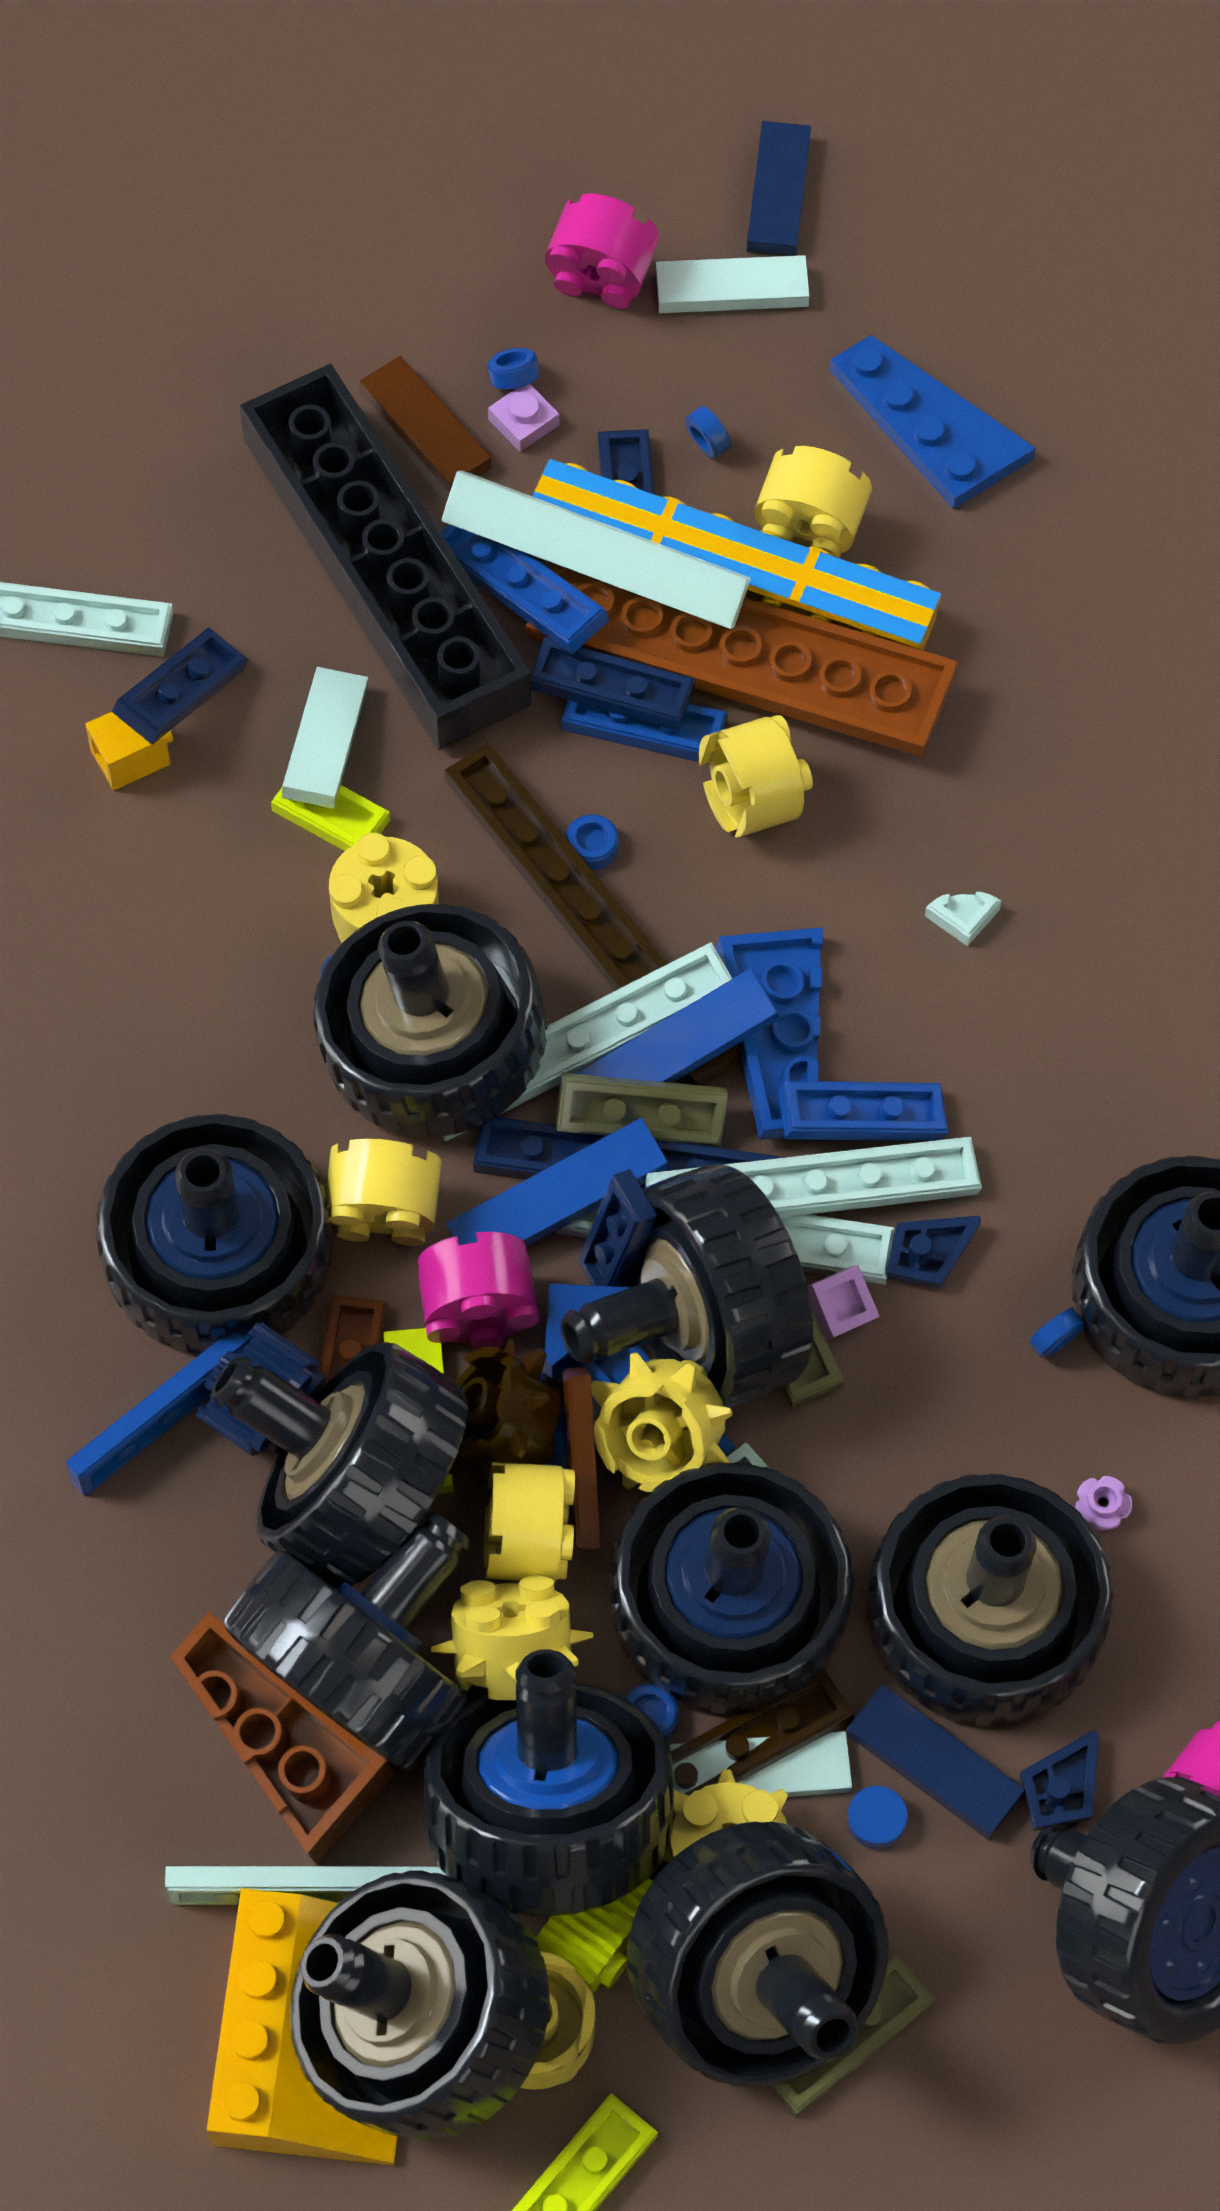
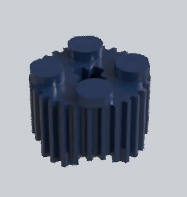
(279, 1357)

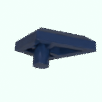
(929, 1249)
(1062, 1784)

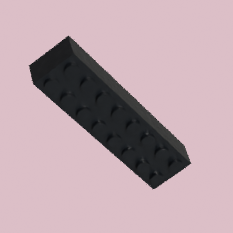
(386, 556)

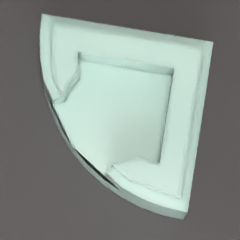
(963, 914)

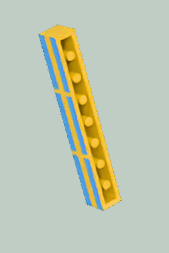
(780, 571)

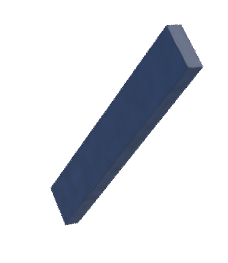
(528, 1147)

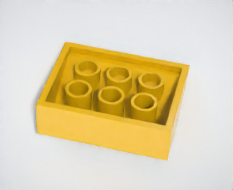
(258, 2084)

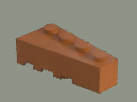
(297, 1754)

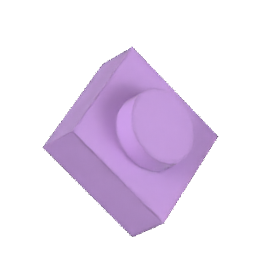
(523, 416)
(842, 1302)

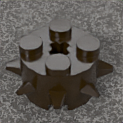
(509, 1410)

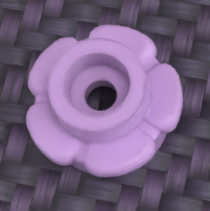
(1102, 1517)

